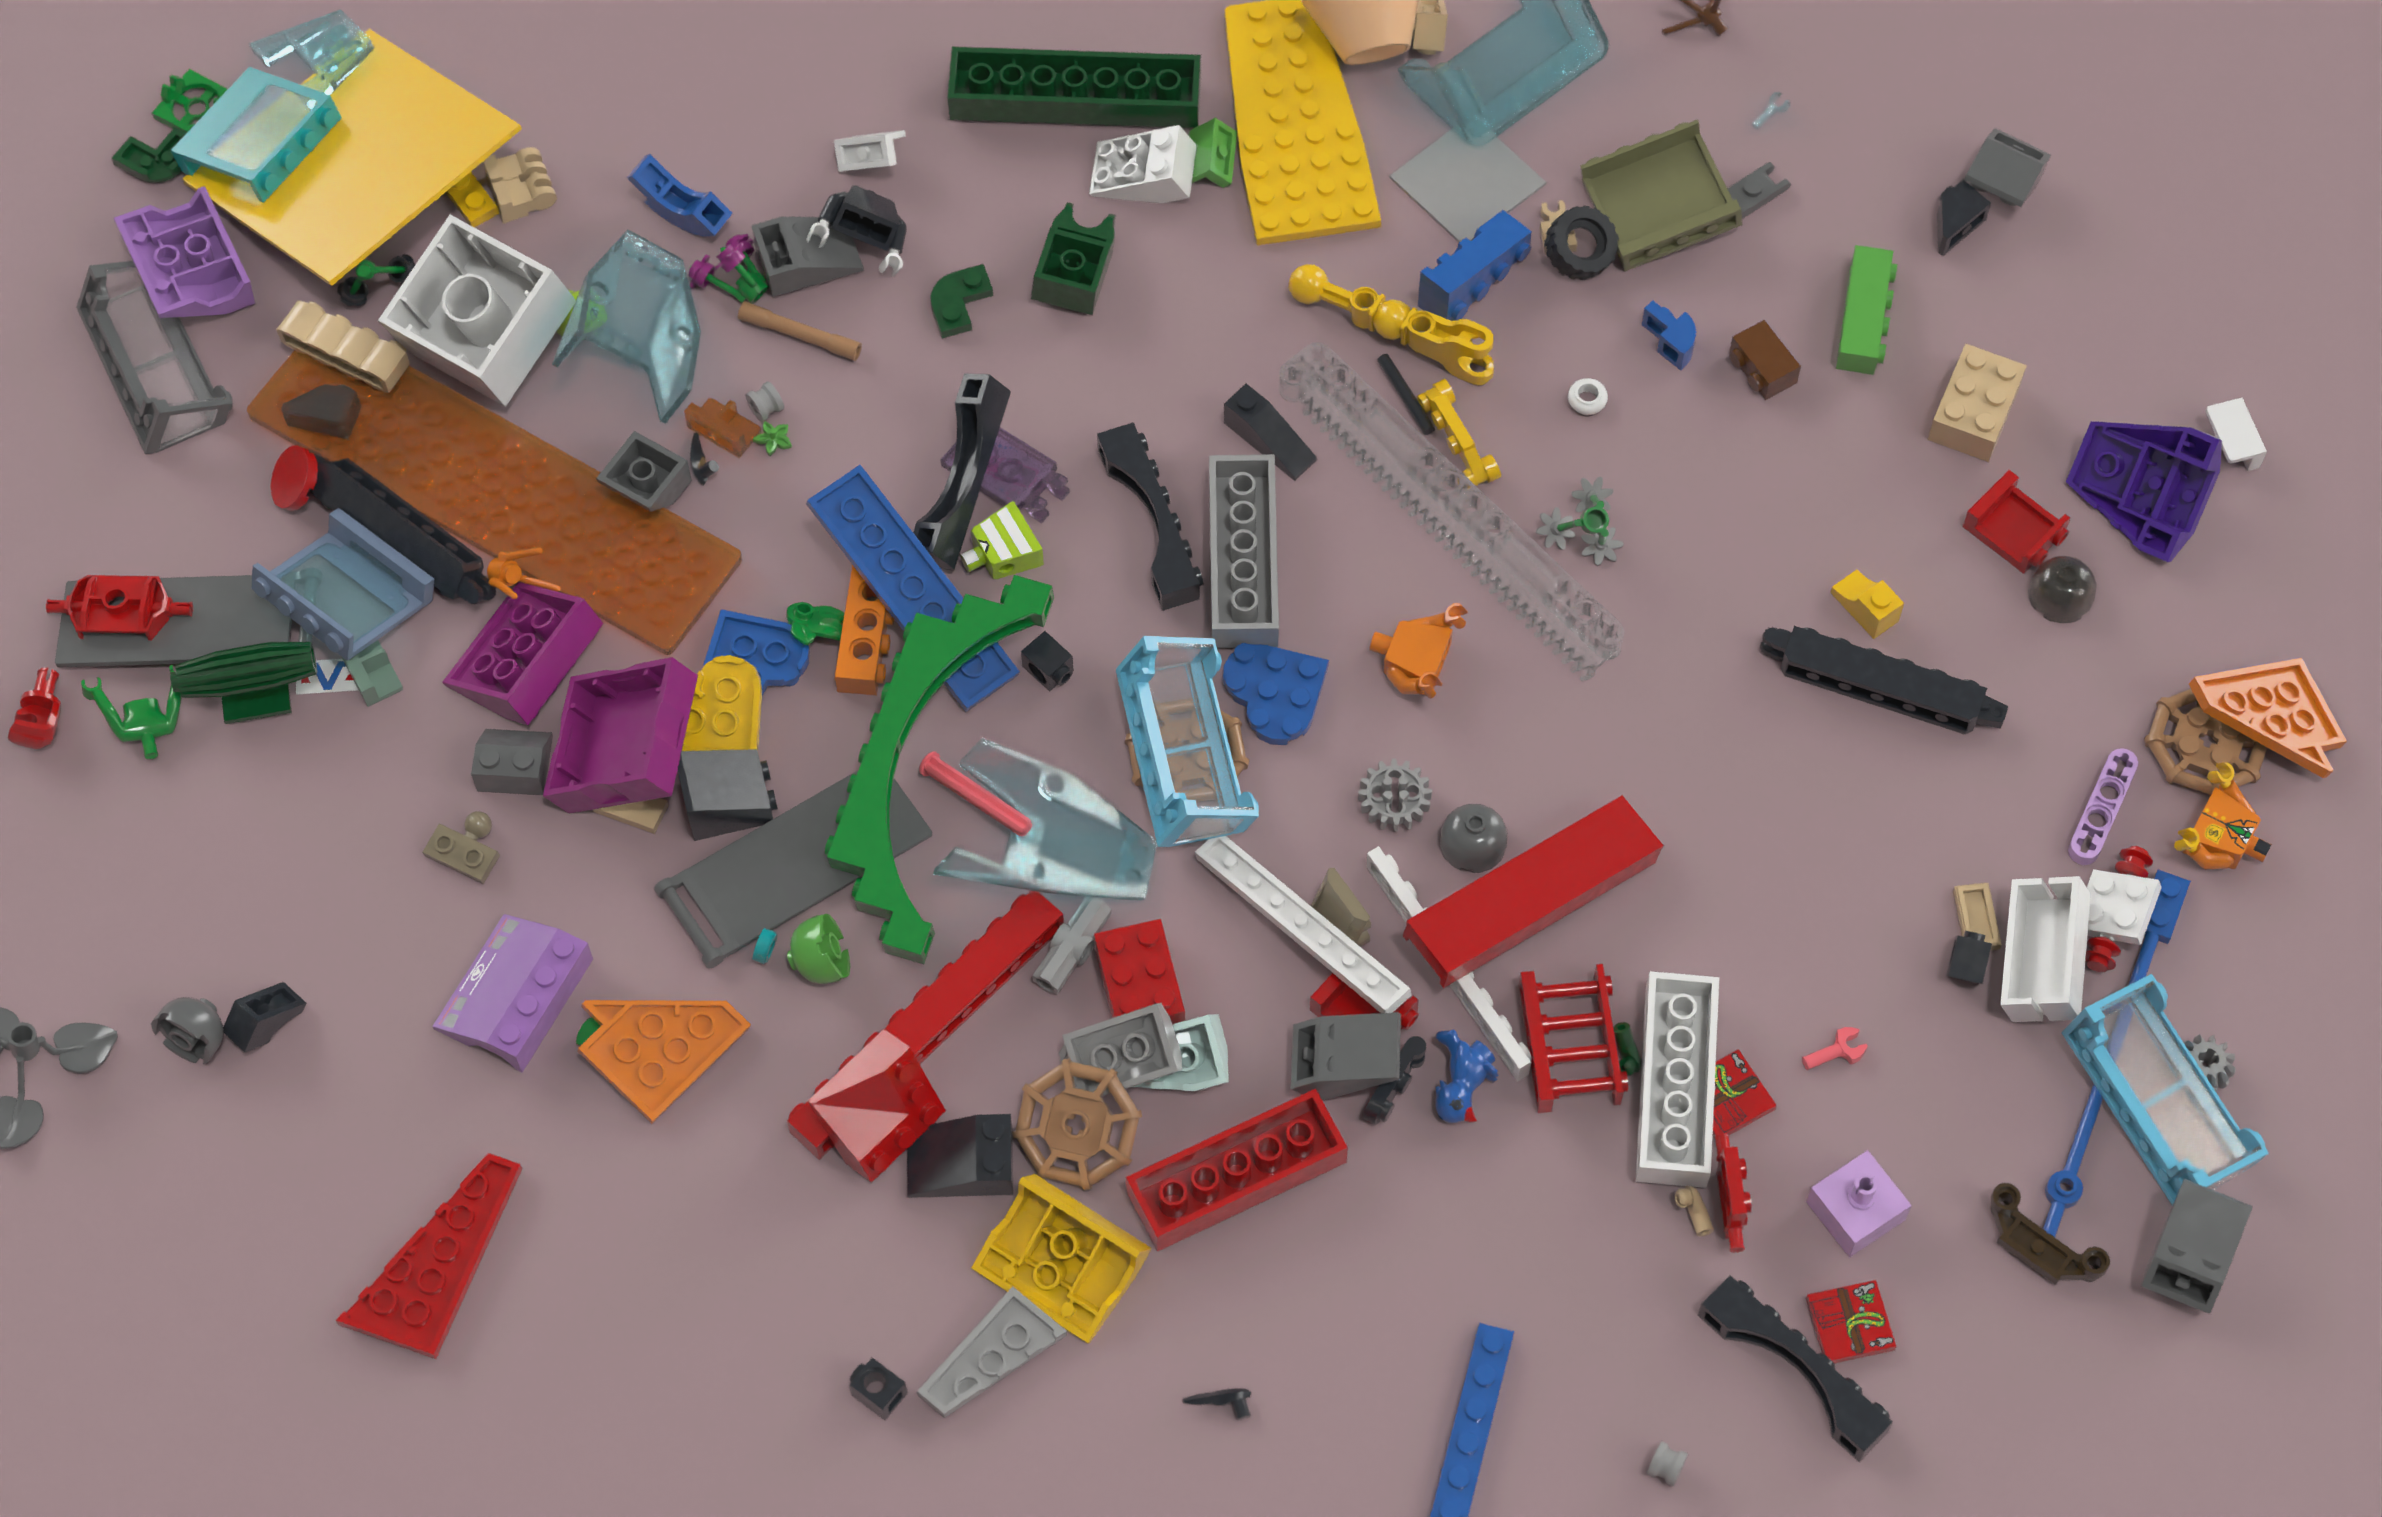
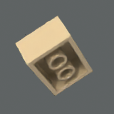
(1977, 402)

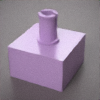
(1858, 1203)

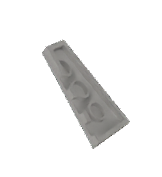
(994, 1349)

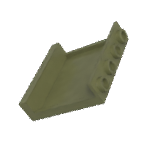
(1661, 194)

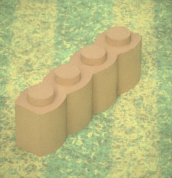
(343, 346)

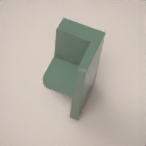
(373, 674)

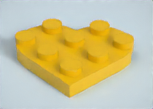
(725, 707)

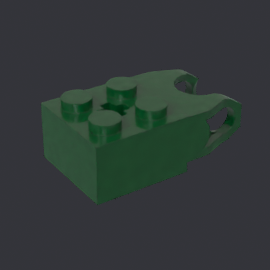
(1074, 262)

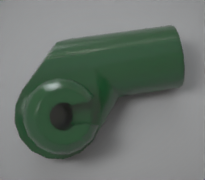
(1628, 1051)

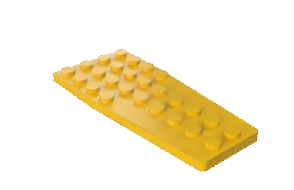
(1295, 127)

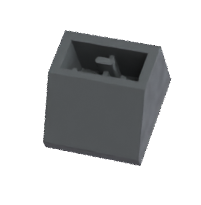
(2007, 168)

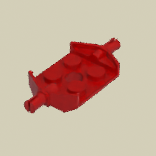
(142, 611)

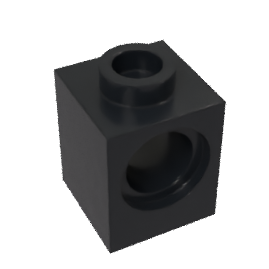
(1047, 661)
(1969, 957)
(882, 1402)

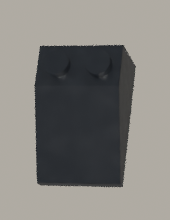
(962, 1158)

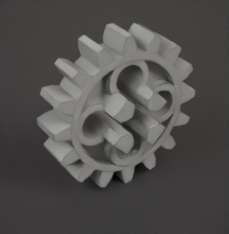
(1381, 782)

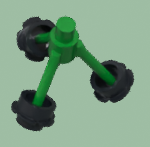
(354, 289)

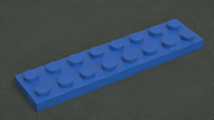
(902, 573)

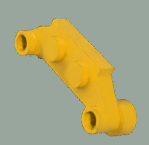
(1459, 441)

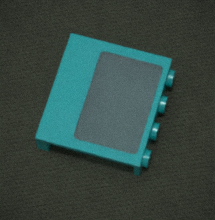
(258, 131)

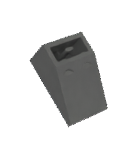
(795, 263)
(1345, 1053)
(2196, 1246)

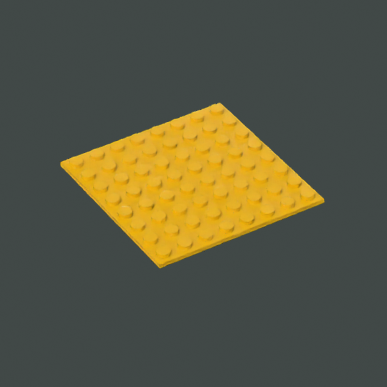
(384, 162)

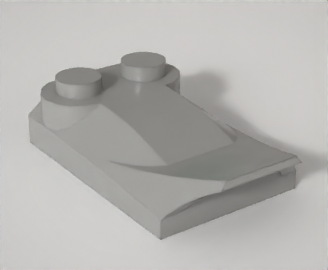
(1133, 1044)

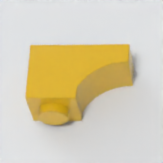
(1869, 603)

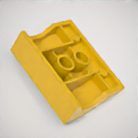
(1061, 1257)

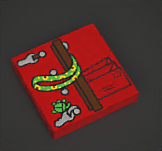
(1738, 1095)
(1851, 1322)

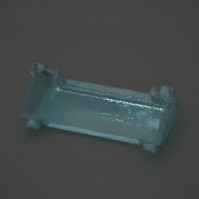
(1510, 67)

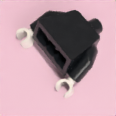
(866, 218)

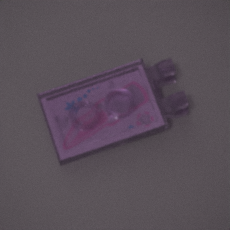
(1018, 475)

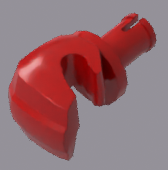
(40, 712)

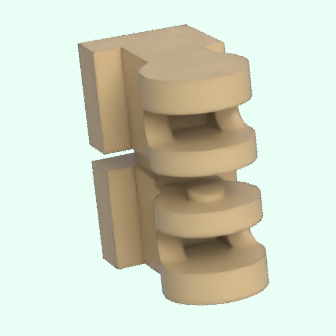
(519, 183)

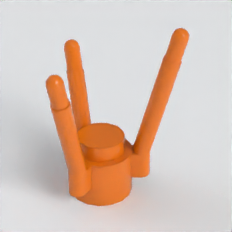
(506, 572)

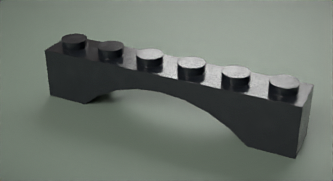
(979, 416)
(1126, 461)
(1741, 1317)

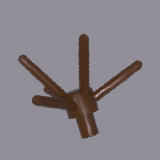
(1706, 14)

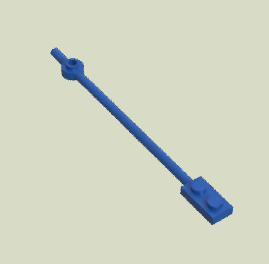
(2159, 929)

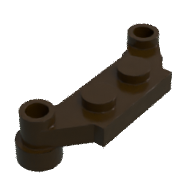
(2038, 1247)

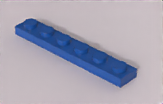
(1472, 1422)

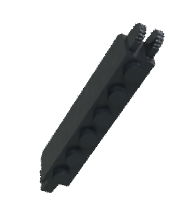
(404, 528)
(1882, 680)

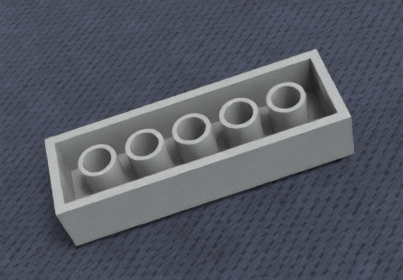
(1243, 550)

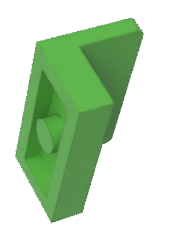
(1214, 152)

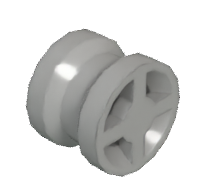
(765, 401)
(1667, 1463)

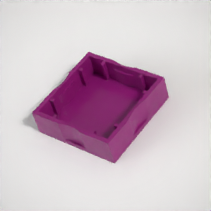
(621, 736)

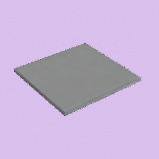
(1466, 182)

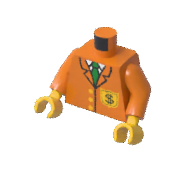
(2223, 827)

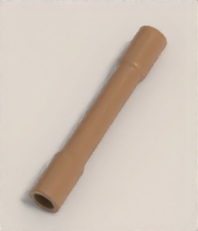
(767, 319)

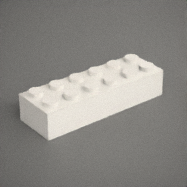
(1677, 1079)

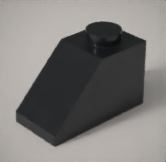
(1959, 214)

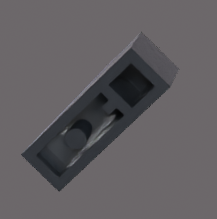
(1267, 431)

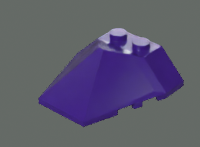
(2148, 480)

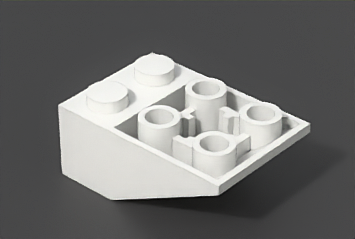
(1145, 166)

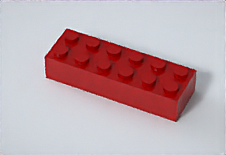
(1236, 1169)

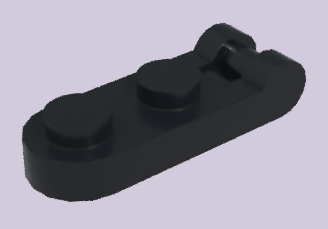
(1380, 1104)

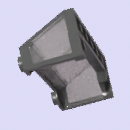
(148, 360)

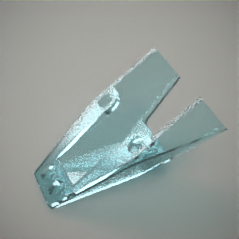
(642, 311)
(1075, 837)

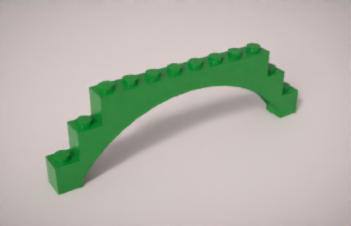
(929, 657)

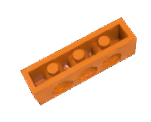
(851, 673)

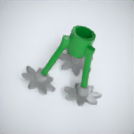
(1592, 521)

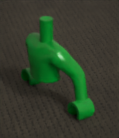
(141, 717)

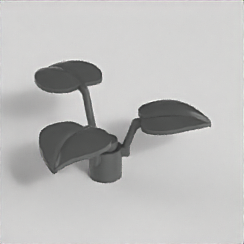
(81, 1050)

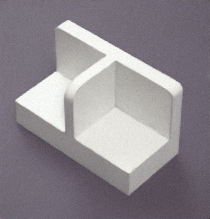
(866, 150)
(2238, 433)

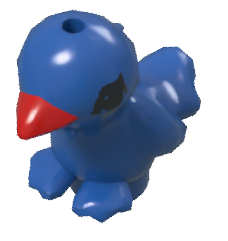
(1468, 1070)

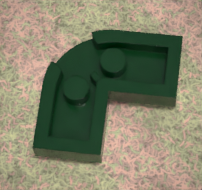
(149, 163)
(952, 294)

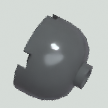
(1473, 838)
(190, 1028)

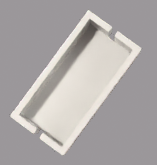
(2045, 949)

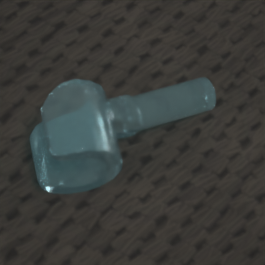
(1771, 109)

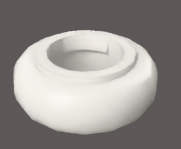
(1587, 407)

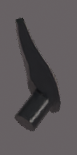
(698, 462)
(1235, 1396)

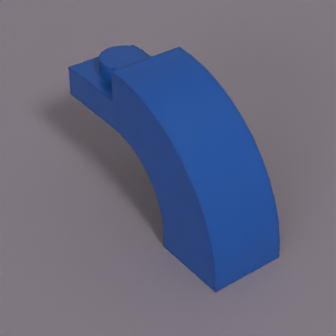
(681, 206)

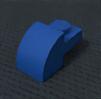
(1674, 335)

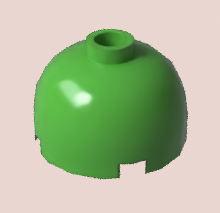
(818, 952)

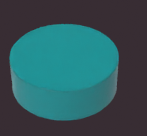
(764, 946)

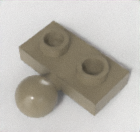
(462, 851)

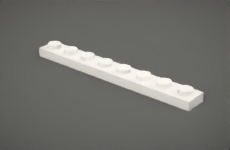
(1303, 924)
(1475, 1000)

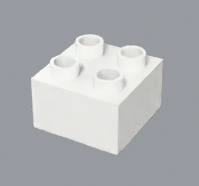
(477, 310)

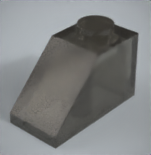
(324, 410)

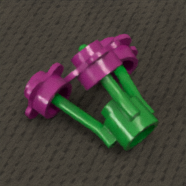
(738, 248)

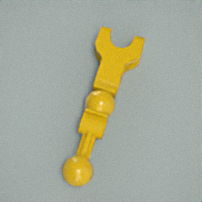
(1443, 339)

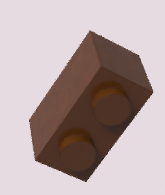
(1764, 360)

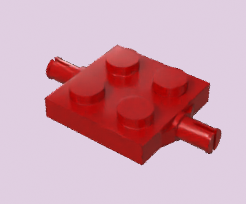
(1733, 1199)

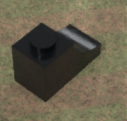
(261, 1015)

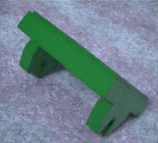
(174, 94)

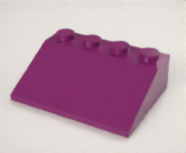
(524, 652)

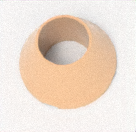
(1365, 28)

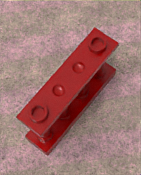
(1544, 1056)

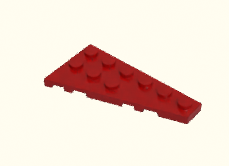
(431, 1273)

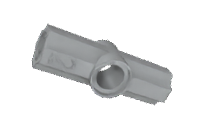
(1072, 944)

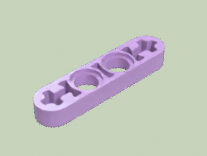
(2103, 806)

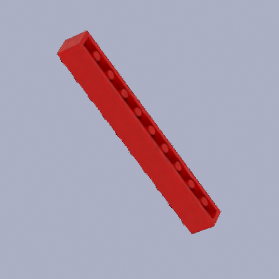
(954, 995)

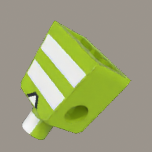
(1003, 544)

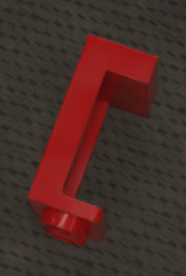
(2015, 524)
(1337, 999)

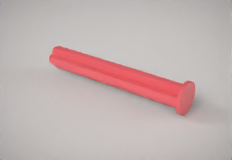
(974, 794)

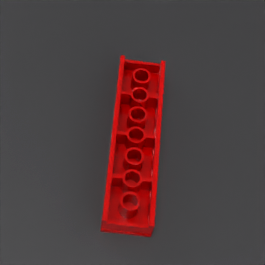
(1533, 890)

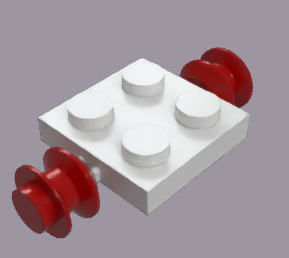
(2119, 907)

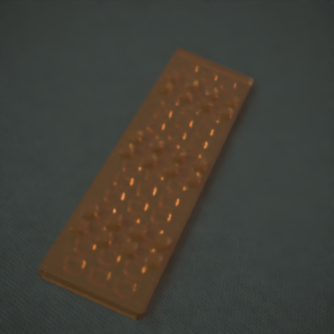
(517, 494)

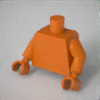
(1418, 650)

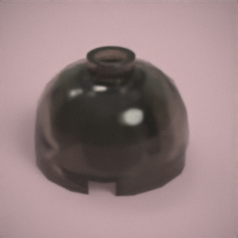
(2063, 589)

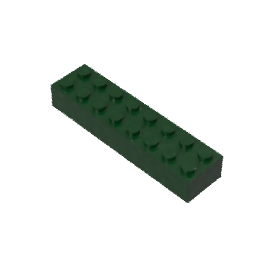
(1074, 87)

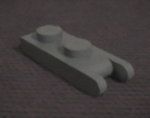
(1757, 189)

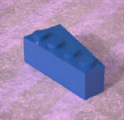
(1473, 267)

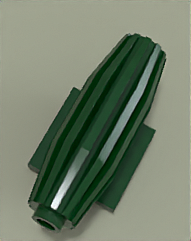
(247, 678)

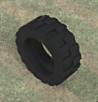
(1598, 226)

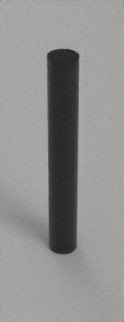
(1406, 394)

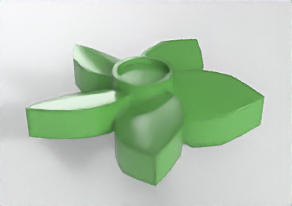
(773, 437)

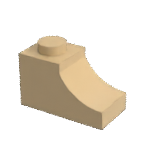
(1430, 26)

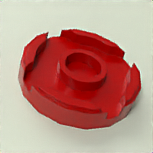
(293, 477)

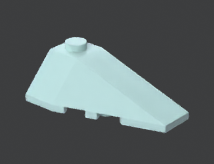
(1202, 1053)

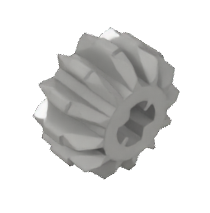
(2219, 1062)

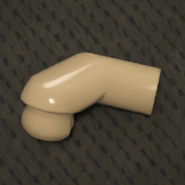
(1697, 1210)

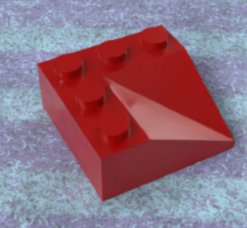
(877, 1105)

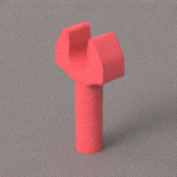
(1838, 1049)

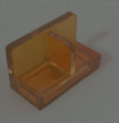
(722, 425)

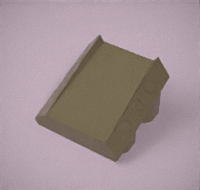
(1342, 908)

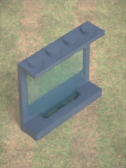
(346, 587)

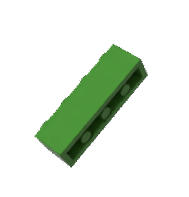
(1865, 310)

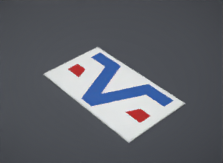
(330, 677)

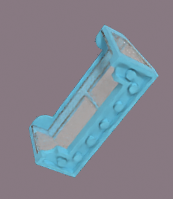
(1182, 740)
(2160, 1090)

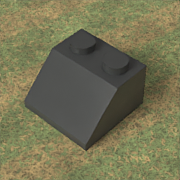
(646, 473)
(511, 761)

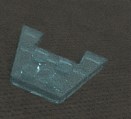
(327, 44)

